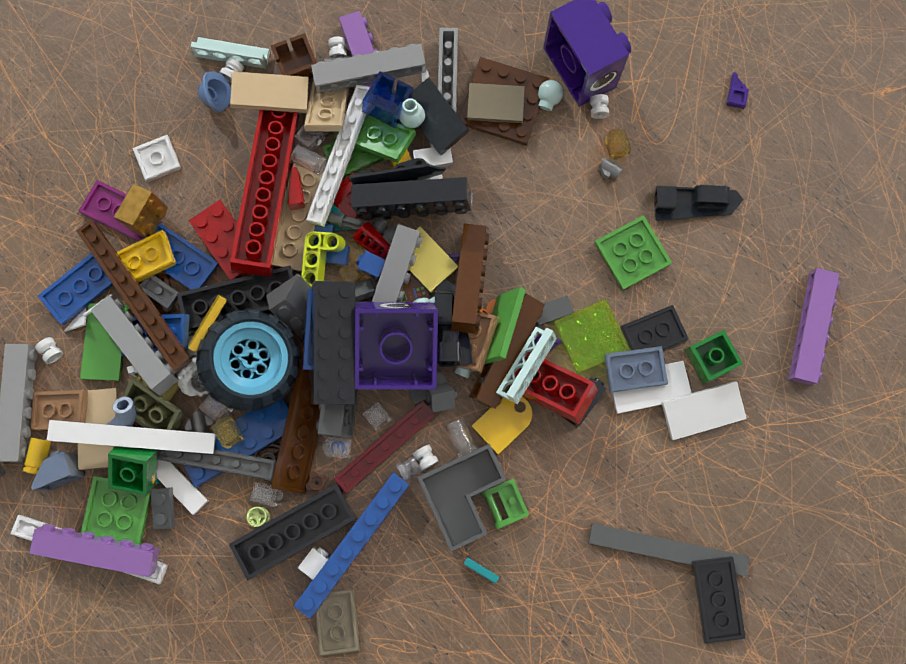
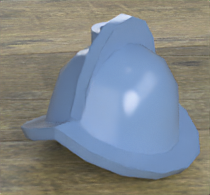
(215, 91)

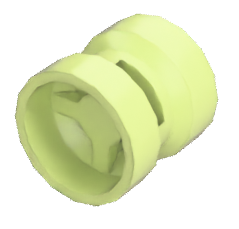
(255, 518)

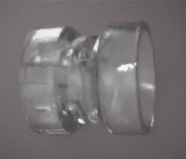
(408, 468)

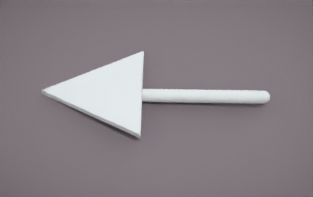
(80, 319)

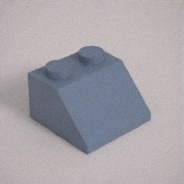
(57, 471)

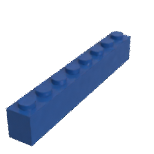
(351, 546)

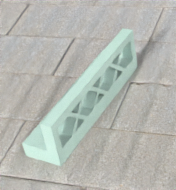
(223, 50)
(529, 367)

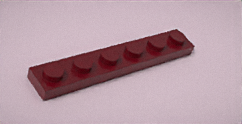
(384, 447)

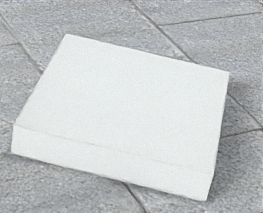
(157, 158)

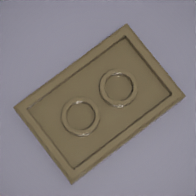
(495, 103)
(338, 624)

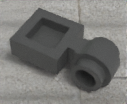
(381, 226)

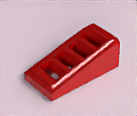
(296, 196)
(372, 233)

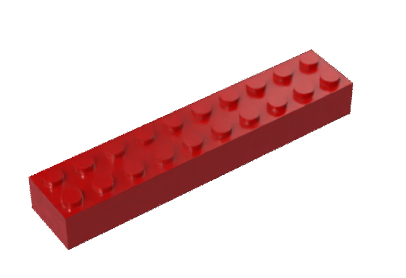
(264, 193)

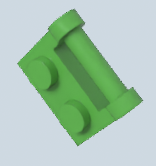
(511, 501)

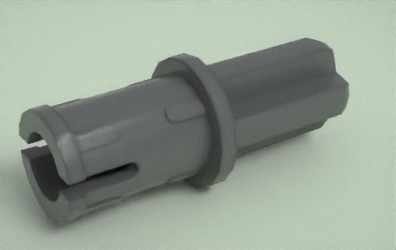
(344, 221)

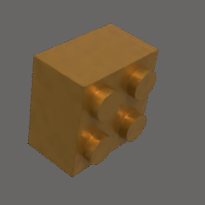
(141, 211)

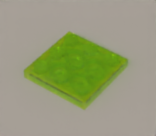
(590, 335)

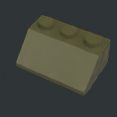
(153, 409)

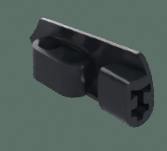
(406, 171)
(695, 202)
(452, 346)

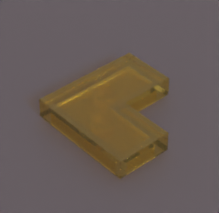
(350, 272)

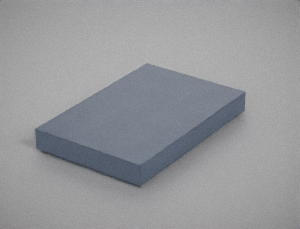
(635, 369)

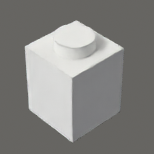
(314, 562)

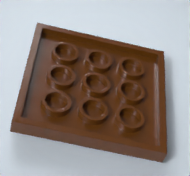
(500, 74)

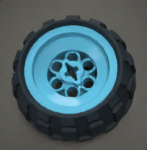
(227, 383)

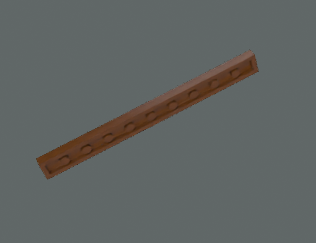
(134, 296)

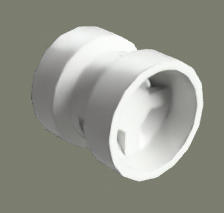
(337, 47)
(231, 65)
(599, 106)
(48, 349)
(425, 457)

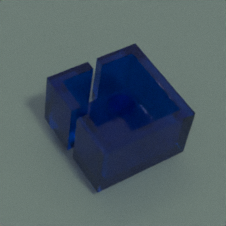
(382, 102)

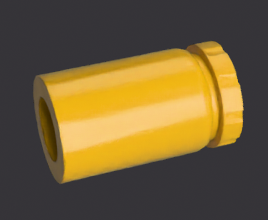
(37, 452)

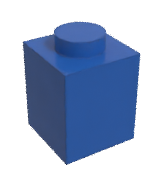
(370, 265)

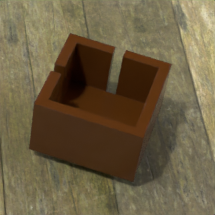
(297, 61)

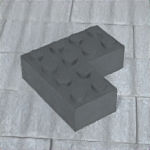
(450, 494)

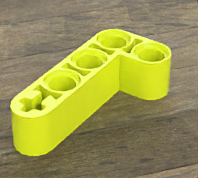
(320, 251)

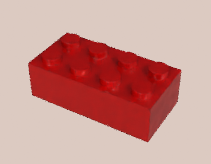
(218, 231)
(560, 390)

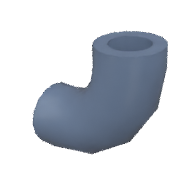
(125, 412)

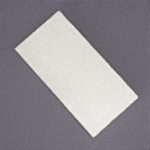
(653, 396)
(704, 410)

